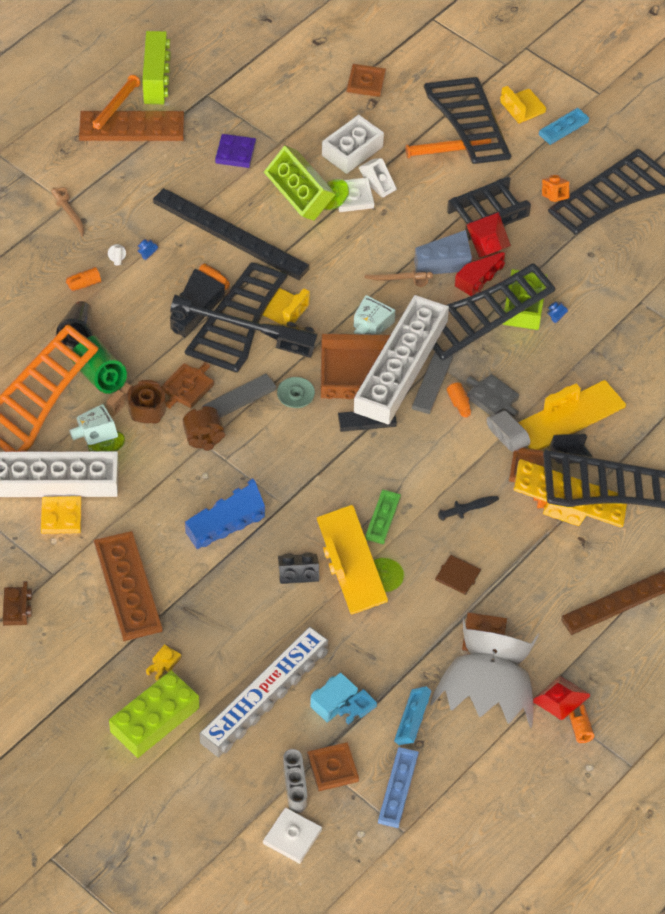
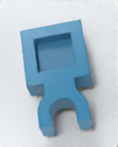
(359, 705)

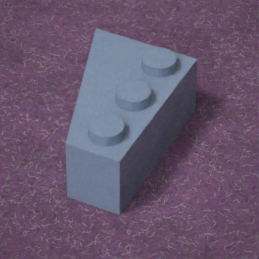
(443, 255)

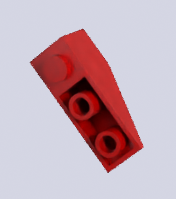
(477, 273)

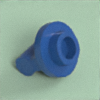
(147, 248)
(556, 311)

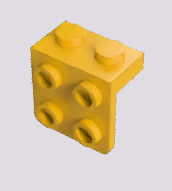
(521, 105)

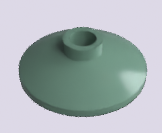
(295, 392)

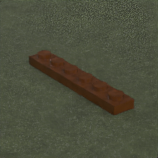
(614, 603)

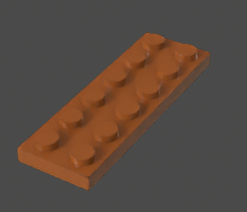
(133, 126)
(127, 586)

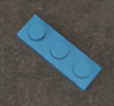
(564, 126)
(412, 716)

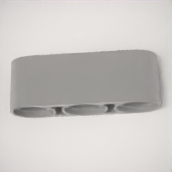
(508, 431)
(295, 789)

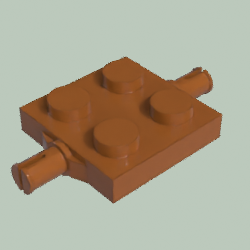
(187, 385)

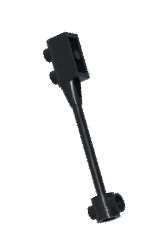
(288, 336)

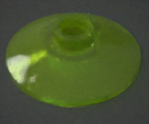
(341, 191)
(110, 445)
(393, 577)

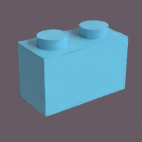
(332, 696)

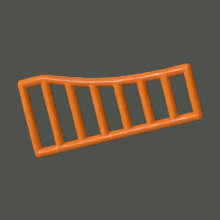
(57, 390)

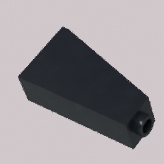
(205, 293)

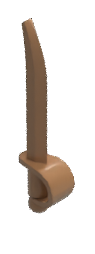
(63, 201)
(420, 278)

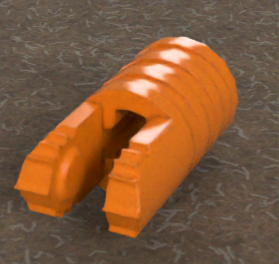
(215, 274)
(83, 279)
(459, 399)
(582, 726)

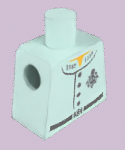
(373, 317)
(94, 426)

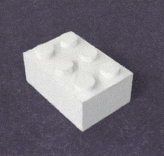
(352, 144)

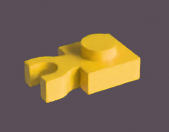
(163, 661)

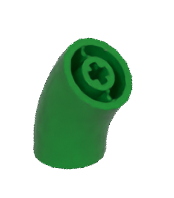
(103, 368)

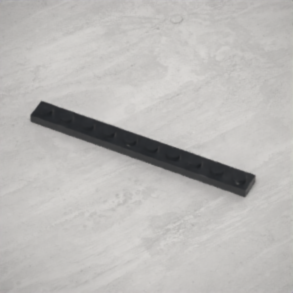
(231, 234)

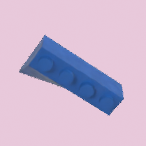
(226, 516)

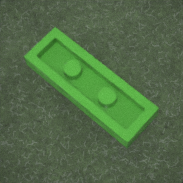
(383, 517)

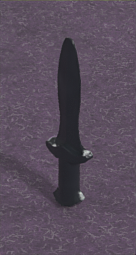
(460, 509)

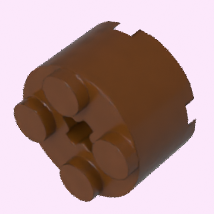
(146, 402)
(203, 428)

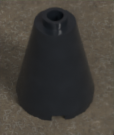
(80, 319)

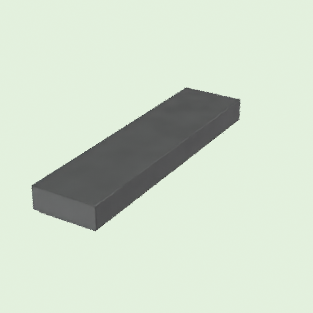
(431, 384)
(242, 395)

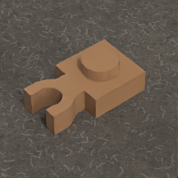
(117, 401)

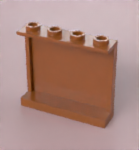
(347, 362)

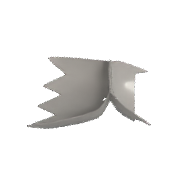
(488, 679)

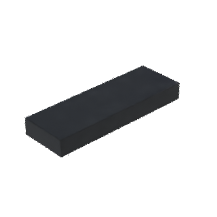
(352, 421)

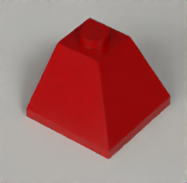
(488, 235)
(561, 698)

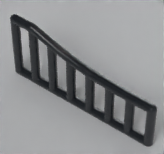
(453, 117)
(613, 206)
(487, 294)
(227, 302)
(602, 465)

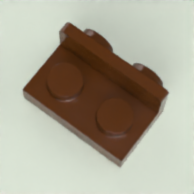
(16, 605)

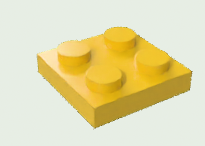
(61, 514)

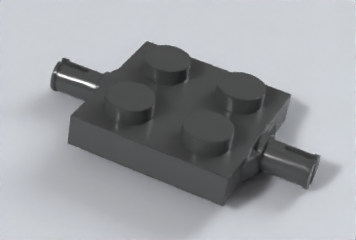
(492, 395)

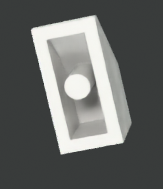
(378, 176)

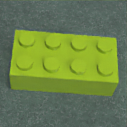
(156, 67)
(299, 183)
(154, 714)

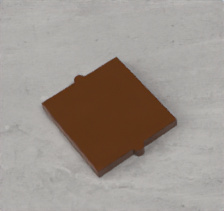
(458, 574)

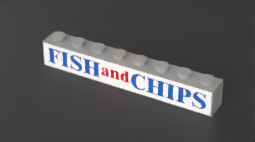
(264, 692)

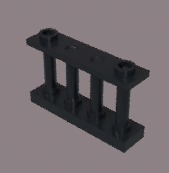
(508, 215)

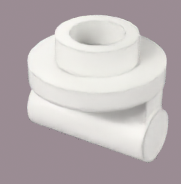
(117, 253)

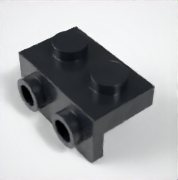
(570, 444)
(298, 568)

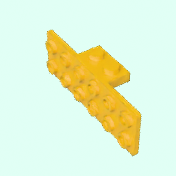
(571, 412)
(531, 481)
(351, 559)

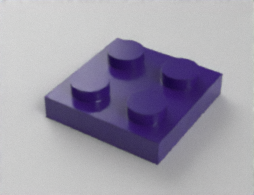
(235, 150)

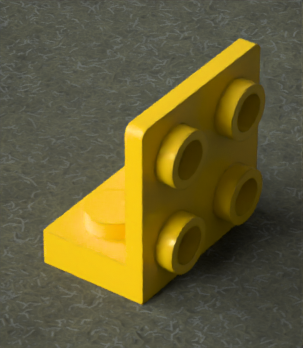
(287, 307)

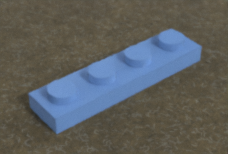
(398, 787)

